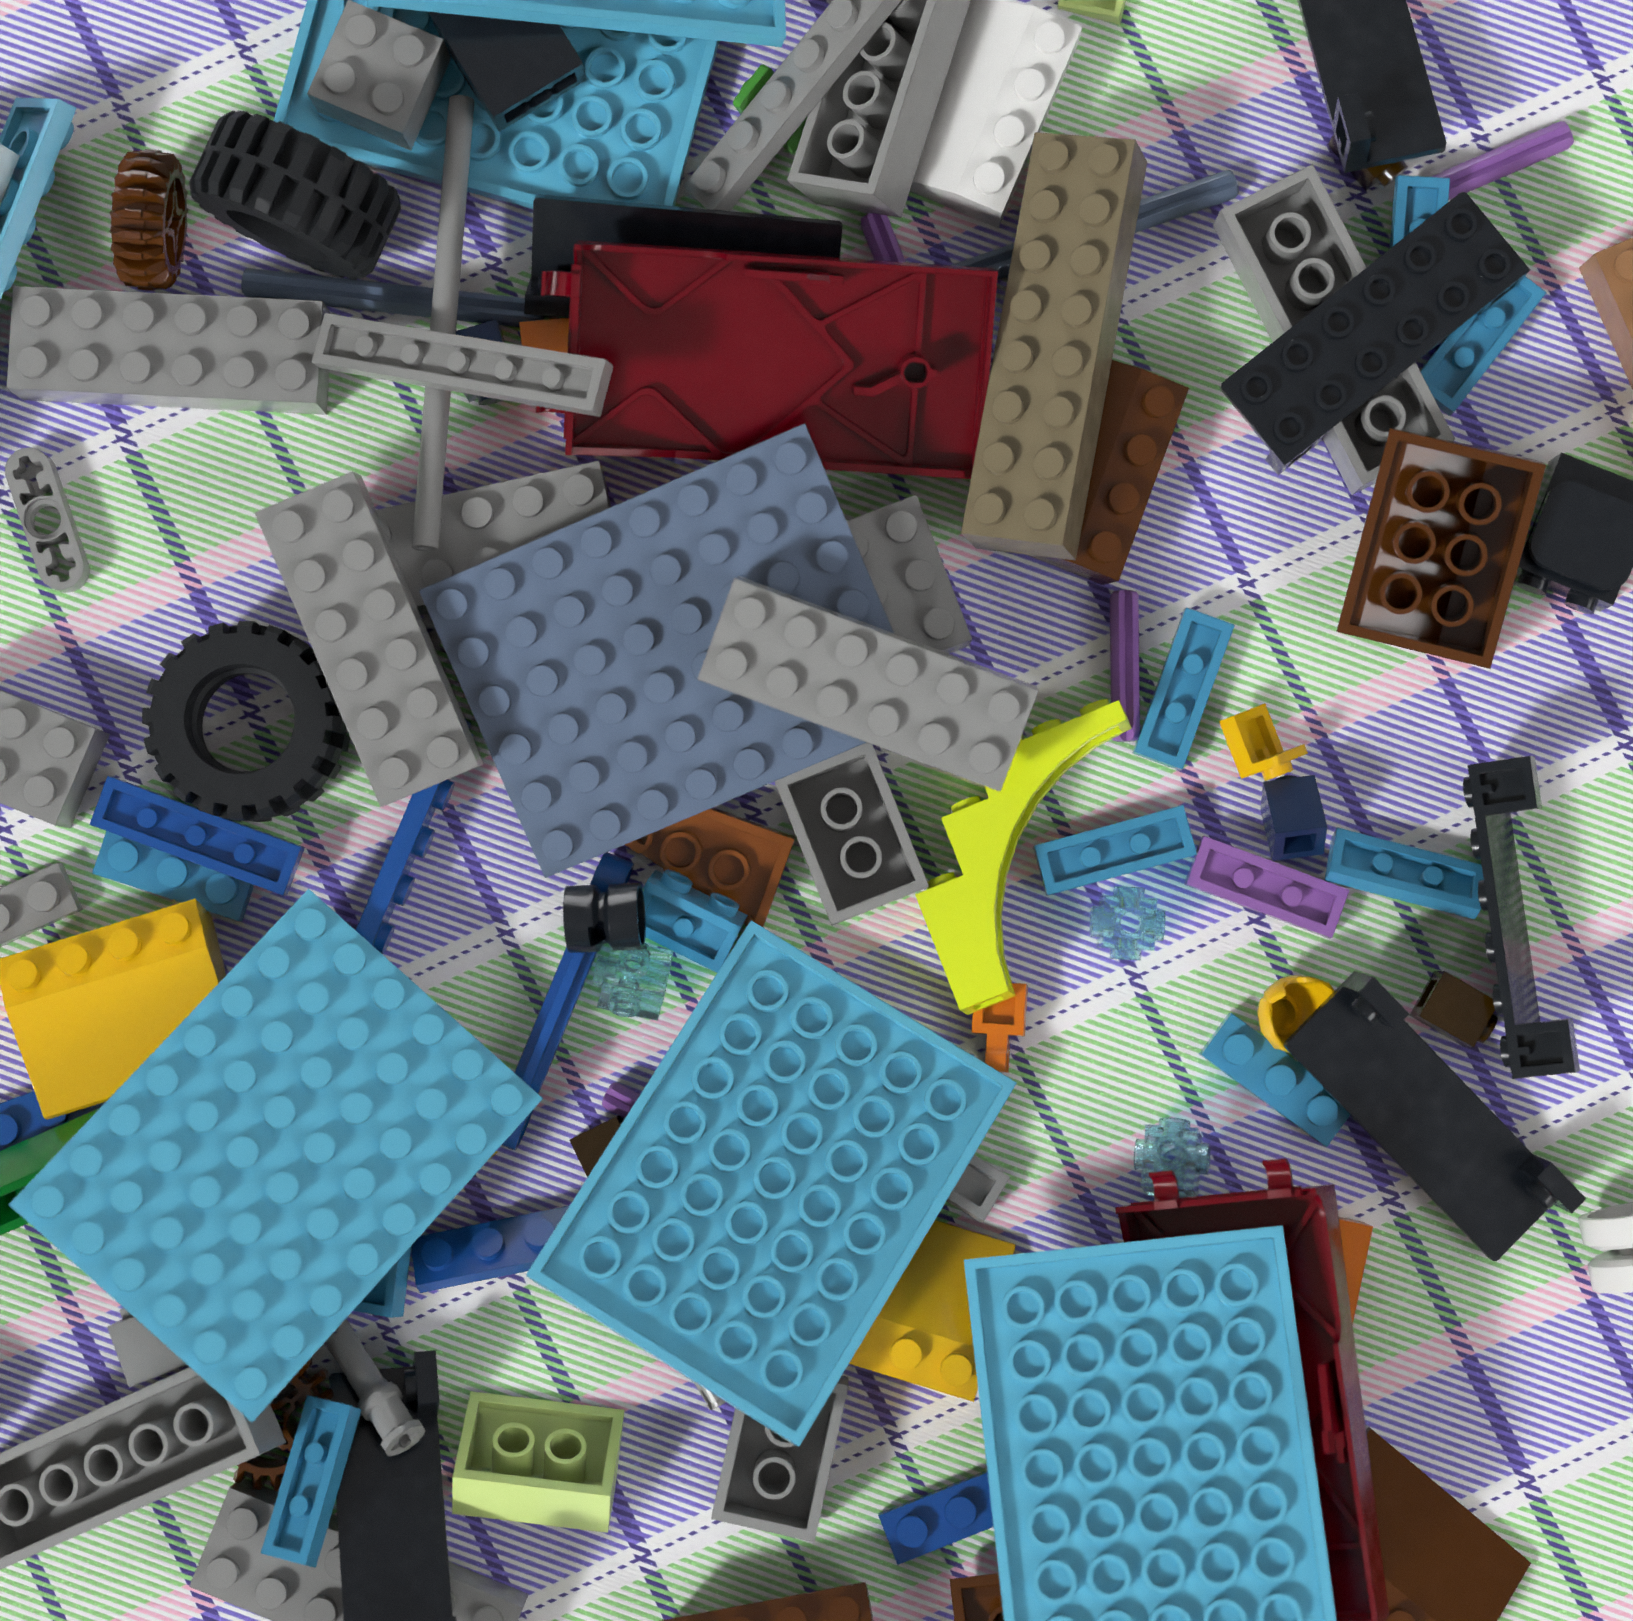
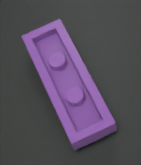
(1266, 887)

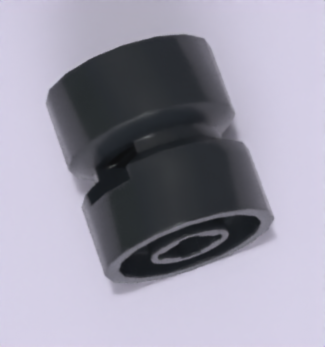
(604, 917)

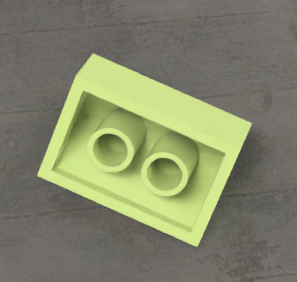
(537, 1462)

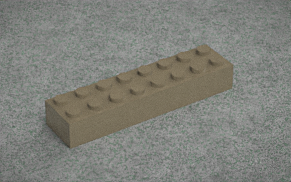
(1055, 345)

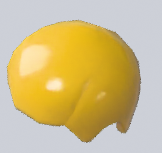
(1288, 1005)

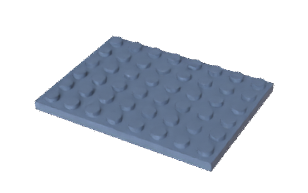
(596, 639)

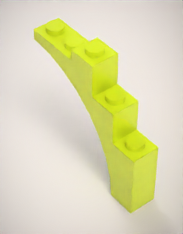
(968, 909)

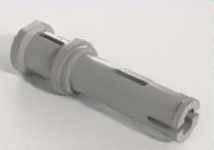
(378, 1398)

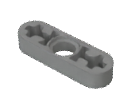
(47, 481)

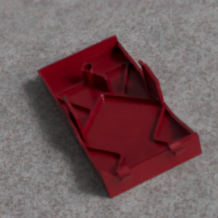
(754, 343)
(1325, 1348)

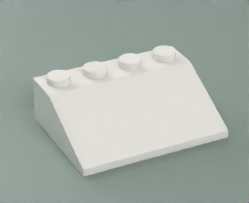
(992, 105)

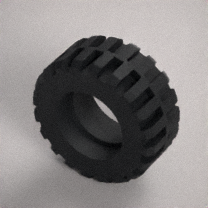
(295, 194)
(179, 710)

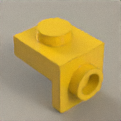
(1256, 744)

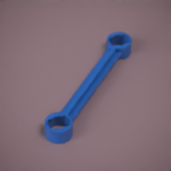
(561, 999)

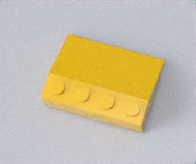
(107, 1000)
(926, 1321)

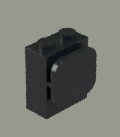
(510, 62)
(1579, 535)

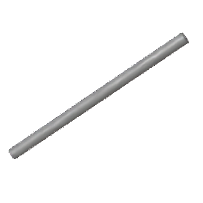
(443, 319)

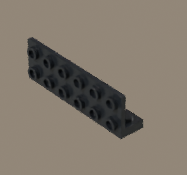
(1373, 81)
(565, 220)
(1373, 329)
(1530, 1045)
(1427, 1116)
(394, 1510)

